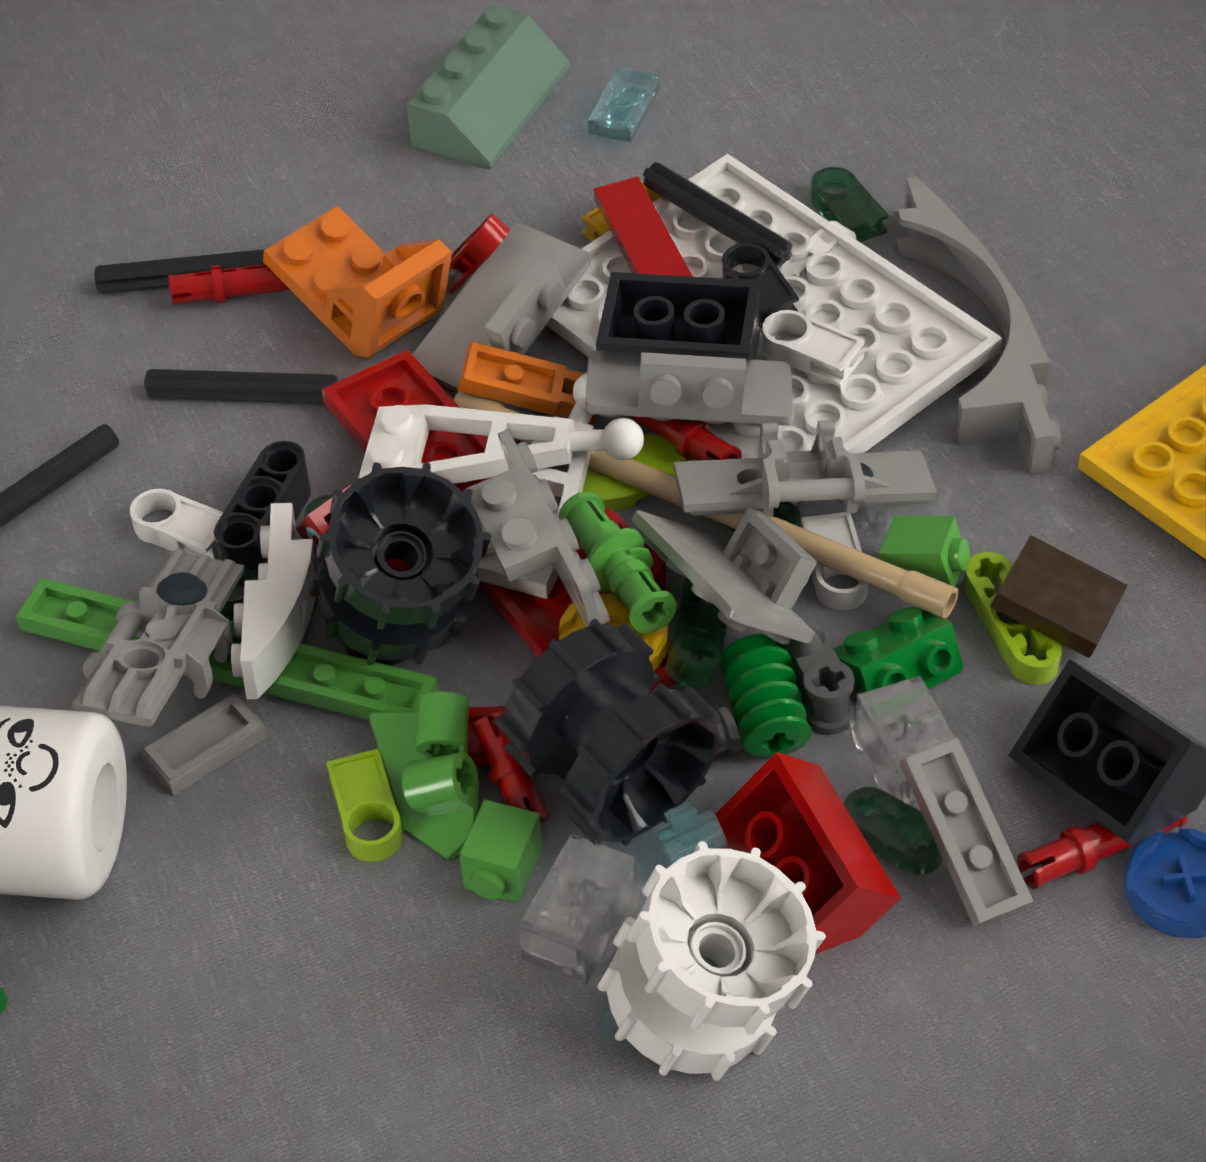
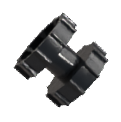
(407, 518)
(593, 715)

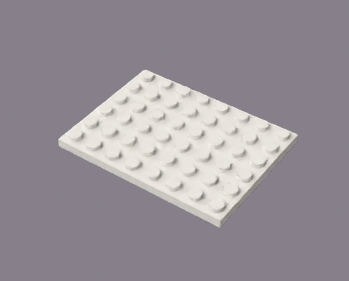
(912, 336)

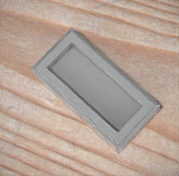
(203, 744)

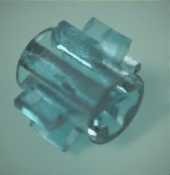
(687, 829)

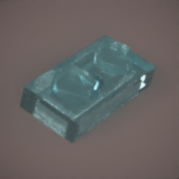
(623, 104)

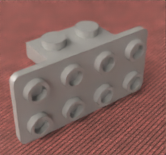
(504, 301)
(689, 388)
(527, 533)
(748, 580)

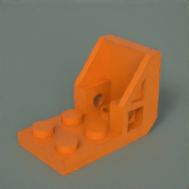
(356, 286)

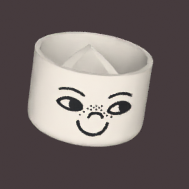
(59, 801)

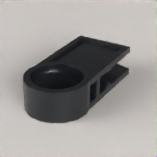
(775, 289)

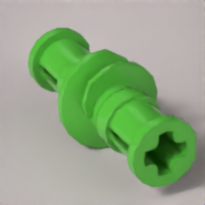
(619, 562)

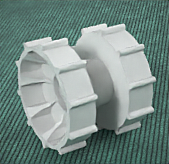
(740, 918)

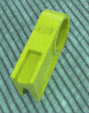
(361, 796)

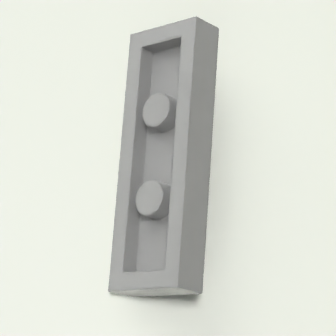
(966, 832)

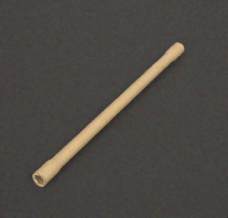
(906, 585)

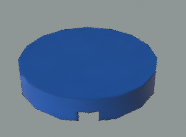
(1169, 882)

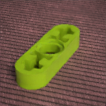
(1009, 638)

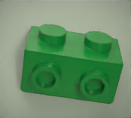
(902, 649)

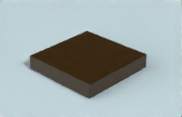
(1059, 596)

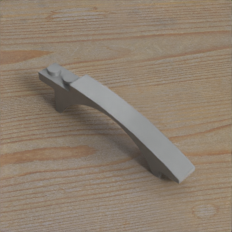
(1014, 394)

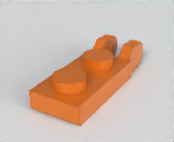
(519, 380)

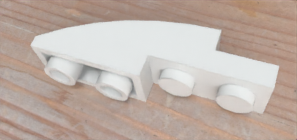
(274, 605)

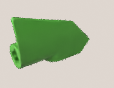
(431, 770)

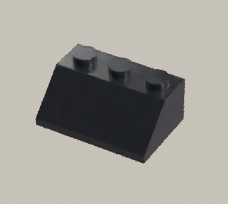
(681, 316)
(1112, 755)

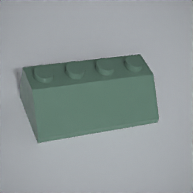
(485, 88)

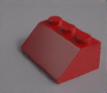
(813, 840)

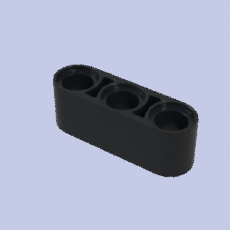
(275, 477)

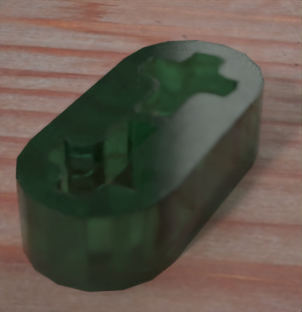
(894, 830)

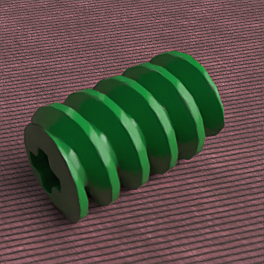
(764, 696)

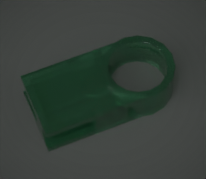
(852, 208)

